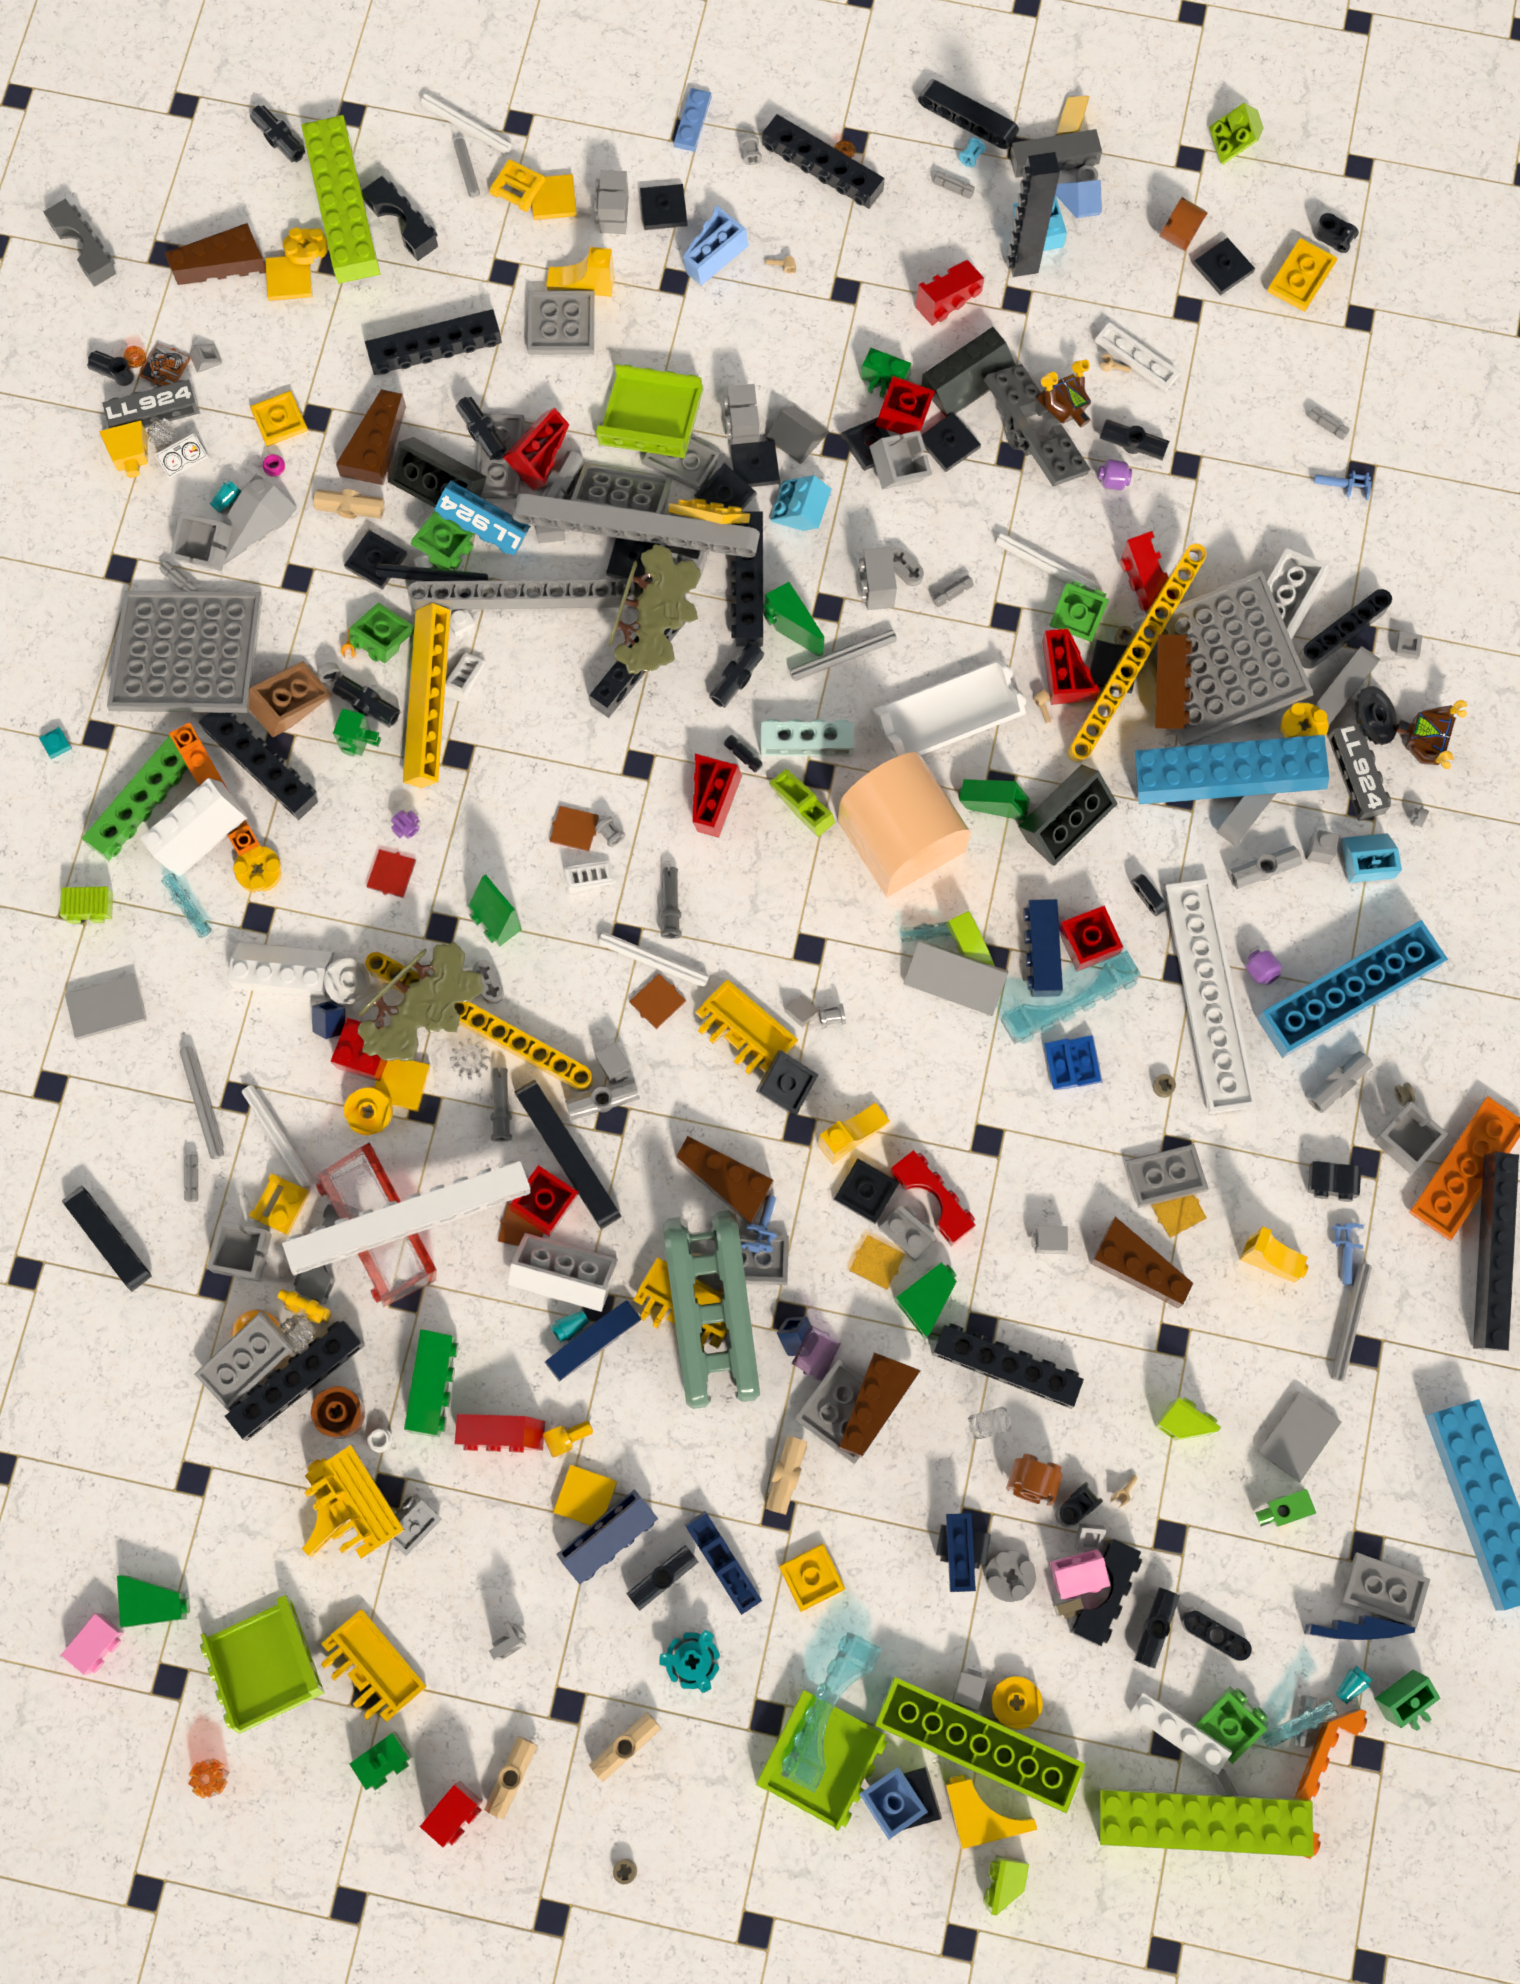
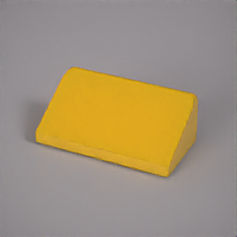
(1073, 115)

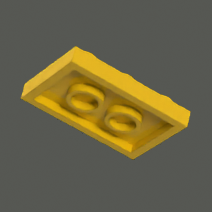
(1302, 275)
(710, 512)

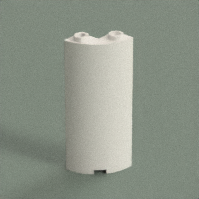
(950, 710)

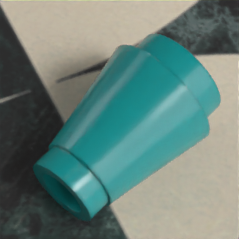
(225, 496)
(569, 1326)
(1353, 1685)

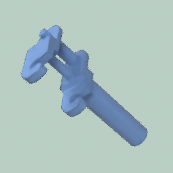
(1346, 483)
(761, 1229)
(1347, 1249)

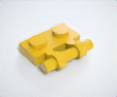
(313, 1310)

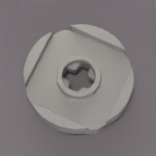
(1024, 1571)

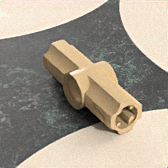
(349, 503)
(786, 1475)
(612, 1758)
(504, 1793)

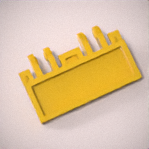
(746, 1024)
(657, 1287)
(357, 1500)
(375, 1664)

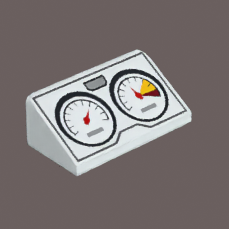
(181, 456)

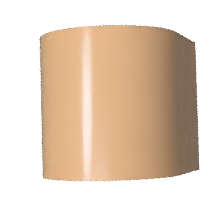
(902, 822)

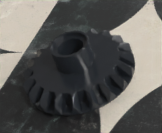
(1376, 715)

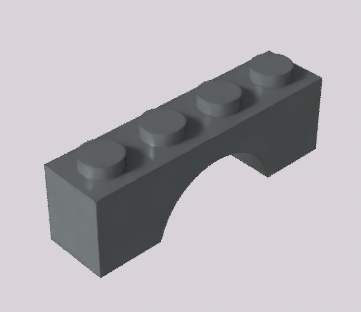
(67, 224)
(317, 1282)

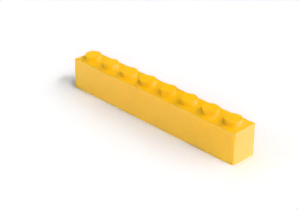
(426, 696)

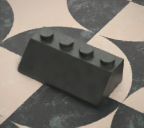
(961, 375)
(427, 471)
(1068, 814)

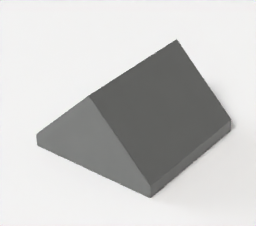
(796, 433)

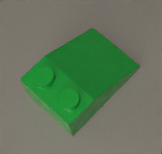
(792, 618)
(493, 912)

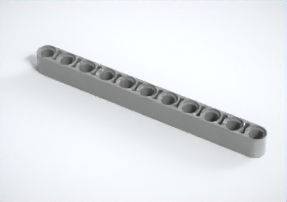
(636, 525)
(522, 588)
(1332, 703)

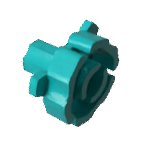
(703, 1664)

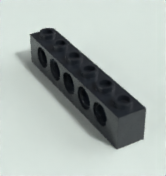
(833, 161)
(423, 337)
(753, 589)
(618, 683)
(298, 803)
(1070, 1379)
(269, 1410)

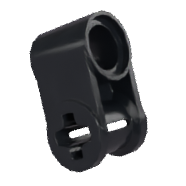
(1335, 232)
(1081, 1502)

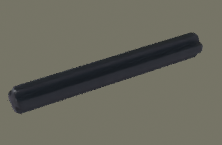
(427, 574)

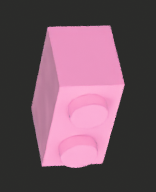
(1079, 1574)
(93, 1644)

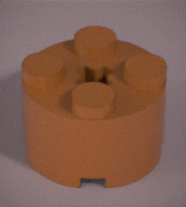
(1183, 224)
(342, 1426)
(1035, 1480)

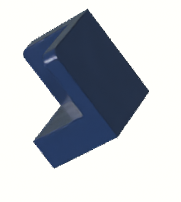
(328, 1019)
(793, 1333)

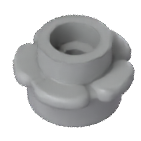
(1419, 816)

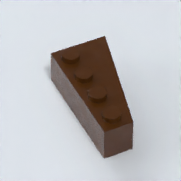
(217, 257)
(374, 441)
(1172, 681)
(729, 1180)
(1137, 1263)
(878, 1397)

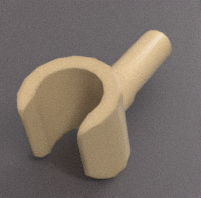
(788, 263)
(1112, 365)
(1040, 700)
(1123, 1494)

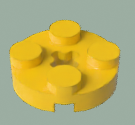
(311, 238)
(1304, 712)
(258, 882)
(357, 1117)
(1027, 1692)

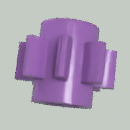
(405, 824)

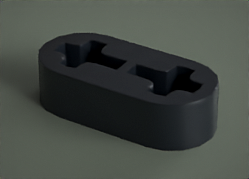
(1149, 895)

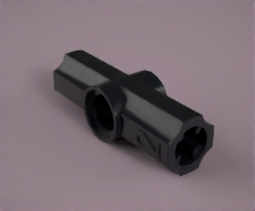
(277, 133)
(481, 428)
(1146, 444)
(736, 675)
(366, 701)
(649, 1589)
(1162, 1611)

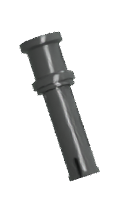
(671, 913)
(500, 1116)

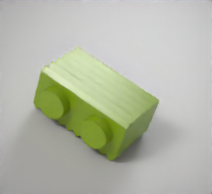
(86, 904)

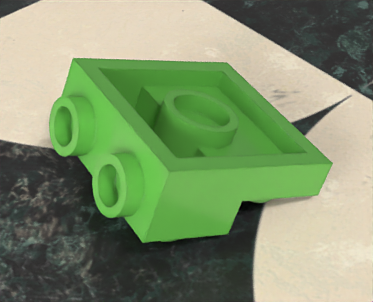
(443, 542)
(1079, 611)
(380, 633)
(1234, 1722)

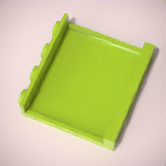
(651, 411)
(262, 1666)
(848, 1761)

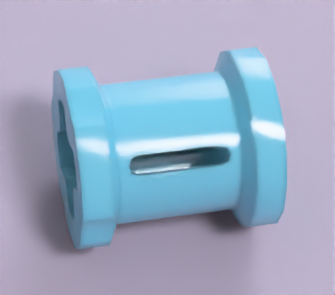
(972, 152)

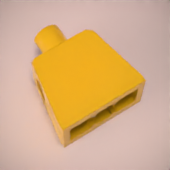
(127, 447)

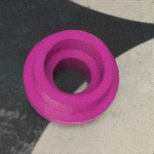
(273, 460)

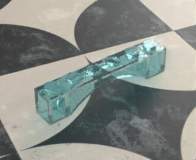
(1028, 1020)
(806, 1759)

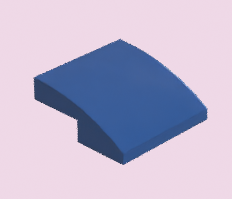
(1073, 1063)

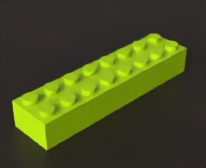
(340, 199)
(980, 1744)
(1206, 1822)

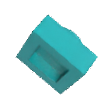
(55, 743)

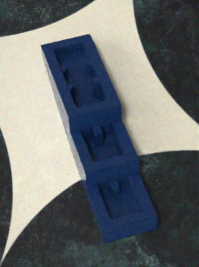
(592, 1340)
(723, 1562)
(1366, 1629)

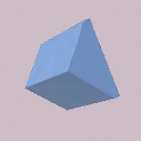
(1081, 197)
(893, 1803)

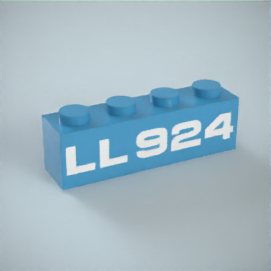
(481, 518)

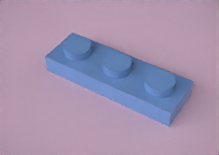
(692, 119)

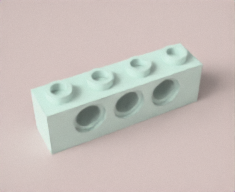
(797, 746)

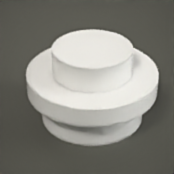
(379, 1440)

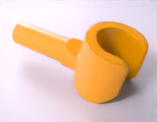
(348, 646)

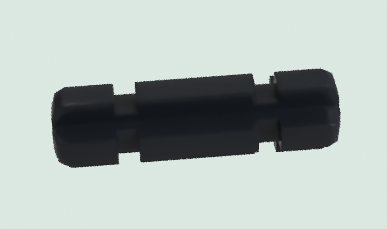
(743, 753)

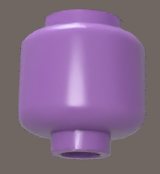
(1115, 474)
(1263, 967)

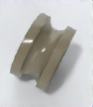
(1127, 630)
(1170, 1083)
(1404, 1094)
(631, 1876)

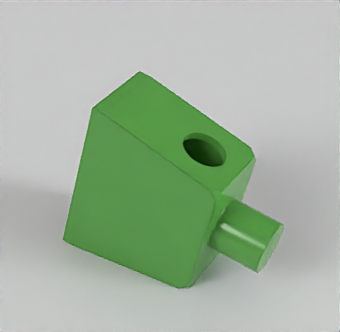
(1298, 1505)

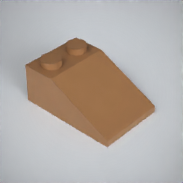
(287, 698)

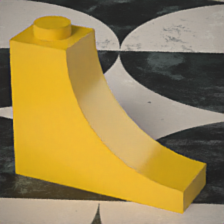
(591, 274)
(849, 1134)
(1272, 1256)
(325, 1522)
(975, 1820)

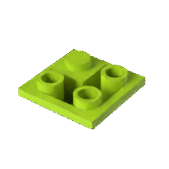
(1236, 131)
(1185, 1422)
(1007, 1883)

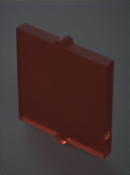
(391, 873)

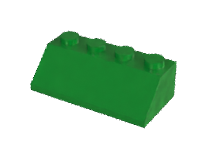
(430, 1384)

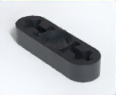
(1230, 1651)

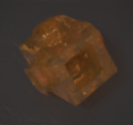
(217, 1776)

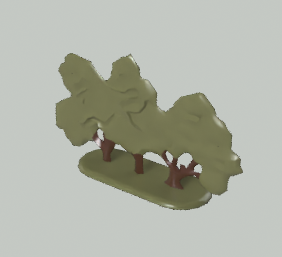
(659, 608)
(425, 1004)

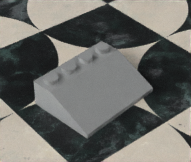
(622, 488)

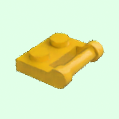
(521, 179)
(286, 1207)

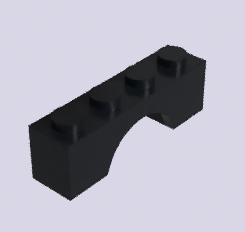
(384, 200)
(1095, 1623)

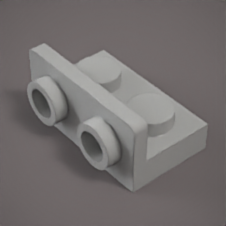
(908, 1232)
(417, 1521)
(506, 1646)

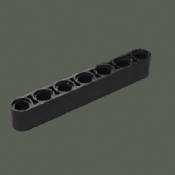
(568, 1154)

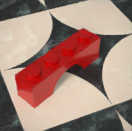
(914, 1173)

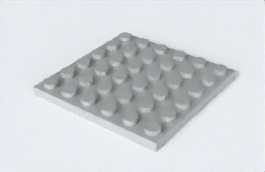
(185, 651)
(1238, 657)

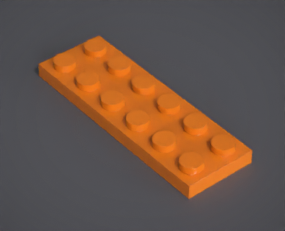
(1458, 1179)

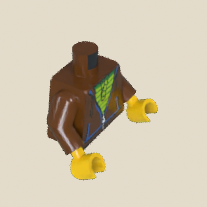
(1067, 397)
(1431, 733)

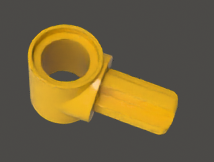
(560, 1439)

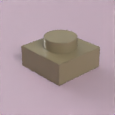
(1069, 1609)

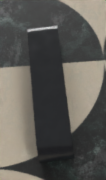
(968, 114)
(1352, 622)
(106, 1238)

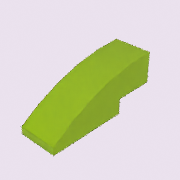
(802, 802)
(969, 938)

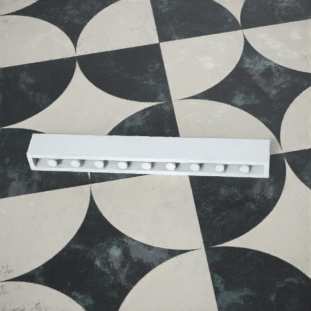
(405, 1218)

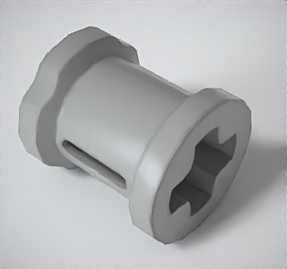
(751, 152)
(610, 831)
(832, 1015)

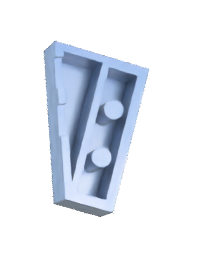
(715, 247)

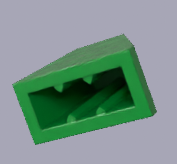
(995, 798)
(927, 1298)
(148, 1603)

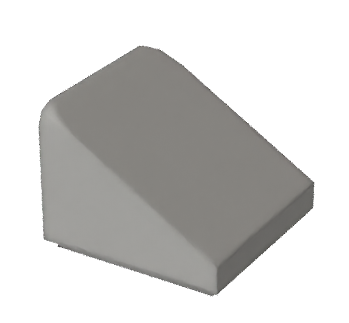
(205, 357)
(801, 1011)

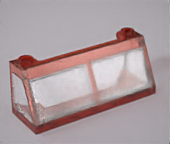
(360, 1185)

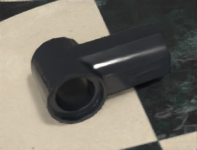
(111, 367)

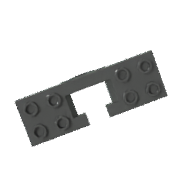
(1018, 399)

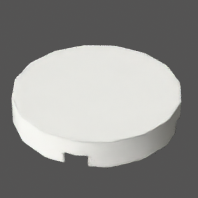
(346, 981)

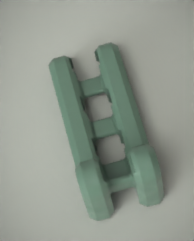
(691, 1315)

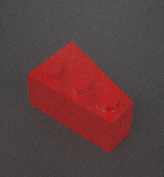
(948, 292)
(537, 448)
(1144, 570)
(1065, 670)
(713, 793)
(499, 1432)

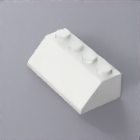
(1295, 586)
(194, 827)
(279, 969)
(562, 1272)

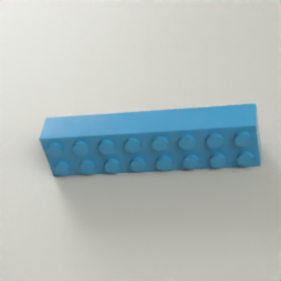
(1231, 769)
(1352, 988)
(1481, 1496)

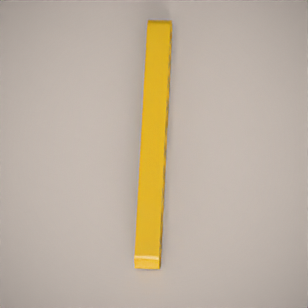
(1142, 643)
(490, 1024)

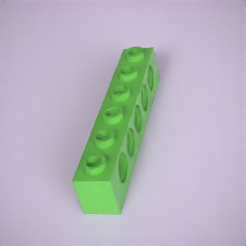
(127, 801)

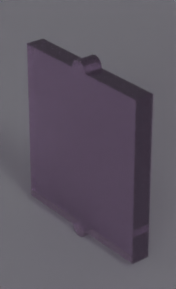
(816, 1353)

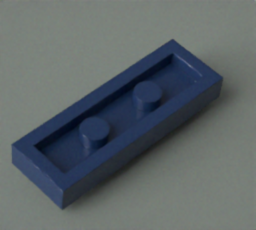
(960, 1552)

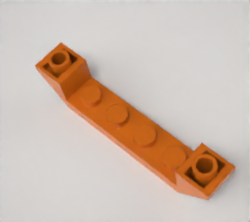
(202, 769)
(1350, 1722)

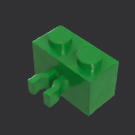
(881, 367)
(354, 733)
(1407, 1700)
(380, 1761)

